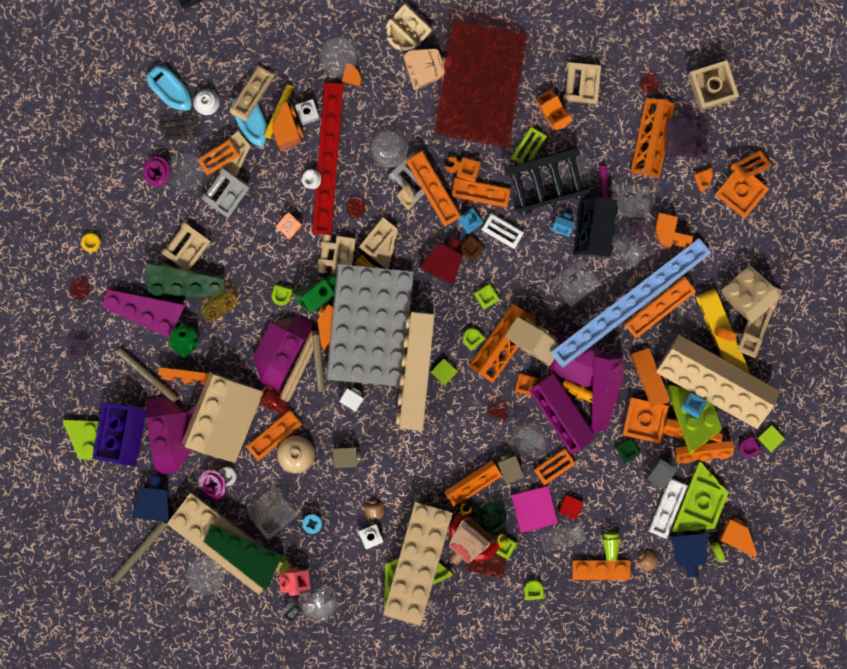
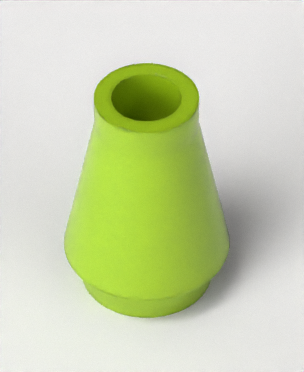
(611, 545)

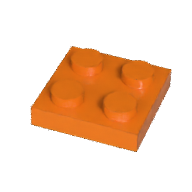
(741, 195)
(645, 422)

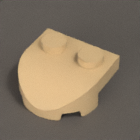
(407, 29)

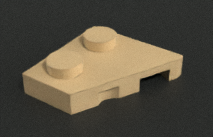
(241, 146)
(380, 242)

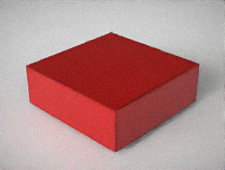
(571, 507)

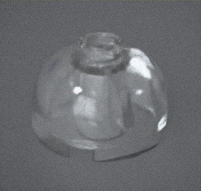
(389, 148)
(529, 439)
(319, 604)

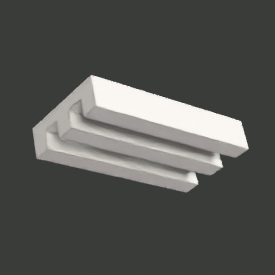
(516, 239)

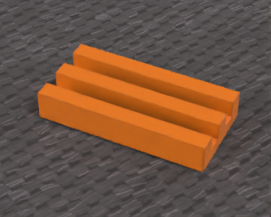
(232, 148)
(740, 172)
(541, 475)

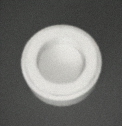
(311, 179)
(228, 474)

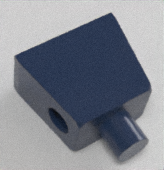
(153, 502)
(690, 551)

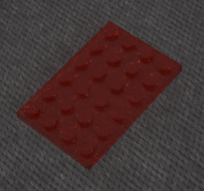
(480, 84)

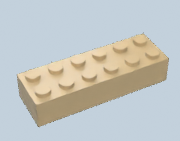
(416, 371)
(718, 381)
(193, 522)
(418, 564)

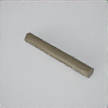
(318, 362)

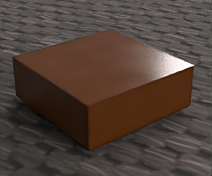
(471, 248)

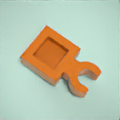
(466, 169)

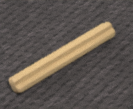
(298, 368)

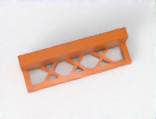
(656, 137)
(497, 342)

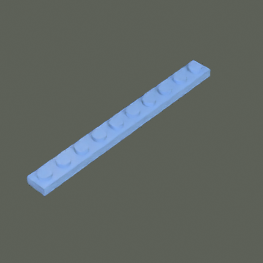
(630, 303)

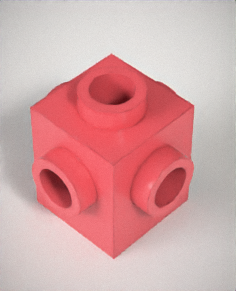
(294, 581)

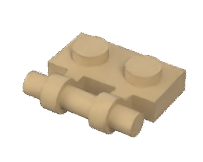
(343, 253)

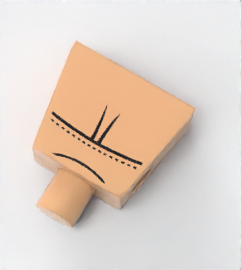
(424, 66)

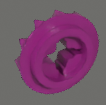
(150, 174)
(209, 491)

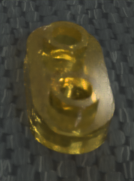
(218, 305)

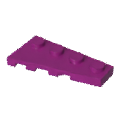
(148, 312)

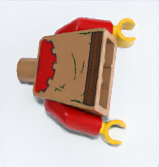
(470, 540)

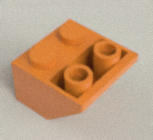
(284, 128)

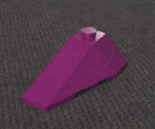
(607, 380)

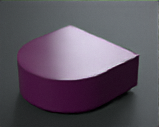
(749, 447)

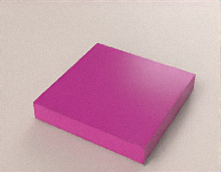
(534, 509)

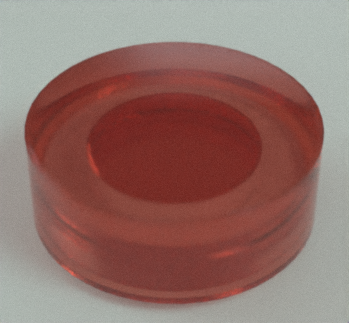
(649, 84)
(355, 209)
(79, 290)
(498, 415)

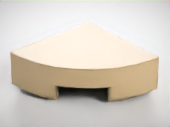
(406, 197)

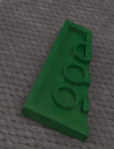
(176, 282)
(248, 557)

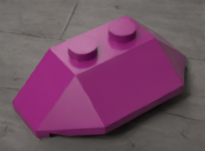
(280, 349)
(578, 370)
(166, 430)

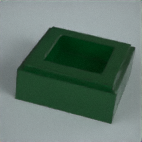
(627, 450)

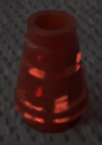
(274, 403)

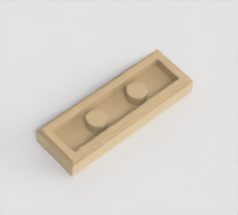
(252, 93)

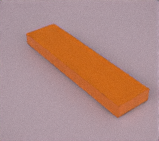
(433, 188)
(659, 307)

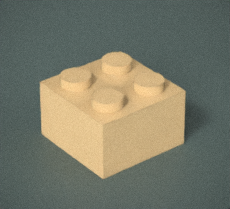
(713, 85)
(750, 294)
(533, 339)

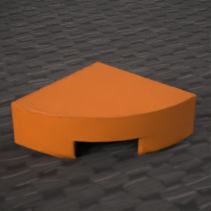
(352, 77)
(703, 179)
(725, 334)

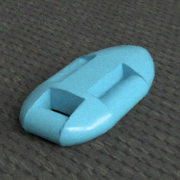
(169, 88)
(254, 127)

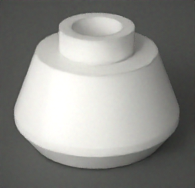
(200, 103)

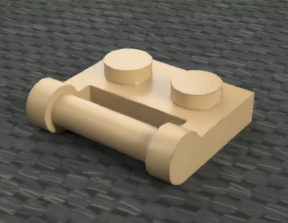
(588, 83)
(190, 251)

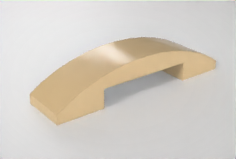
(754, 332)

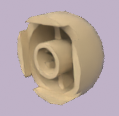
(296, 454)

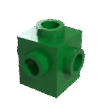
(183, 340)

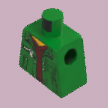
(315, 292)

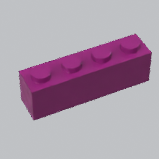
(562, 413)

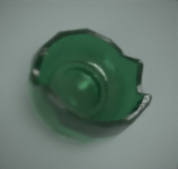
(492, 517)

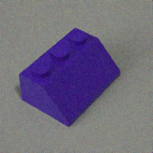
(119, 434)

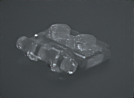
(631, 207)
(578, 288)

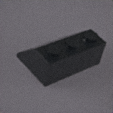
(595, 227)

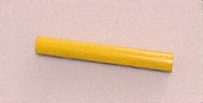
(284, 98)

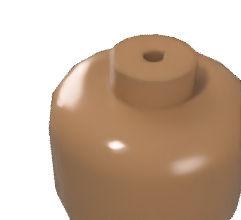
(374, 510)
(647, 560)

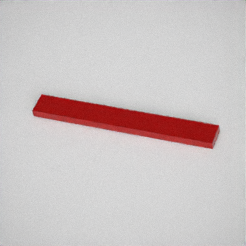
(328, 158)

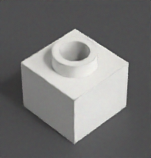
(312, 116)
(352, 399)
(374, 530)

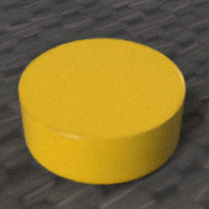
(90, 242)

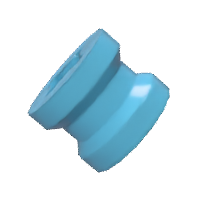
(311, 521)

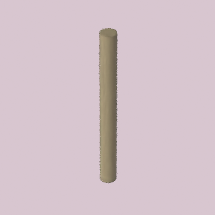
(147, 375)
(140, 550)

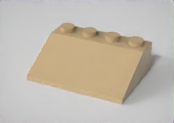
(222, 417)

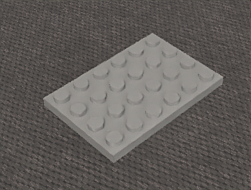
(369, 325)

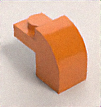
(553, 110)
(666, 234)

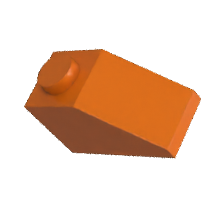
(324, 325)
(738, 536)

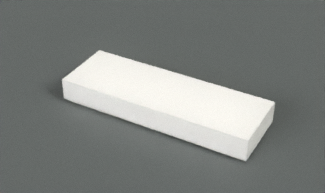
(668, 508)

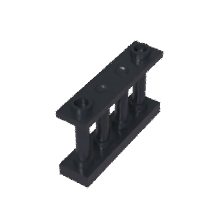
(551, 161)

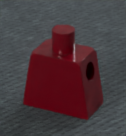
(444, 261)

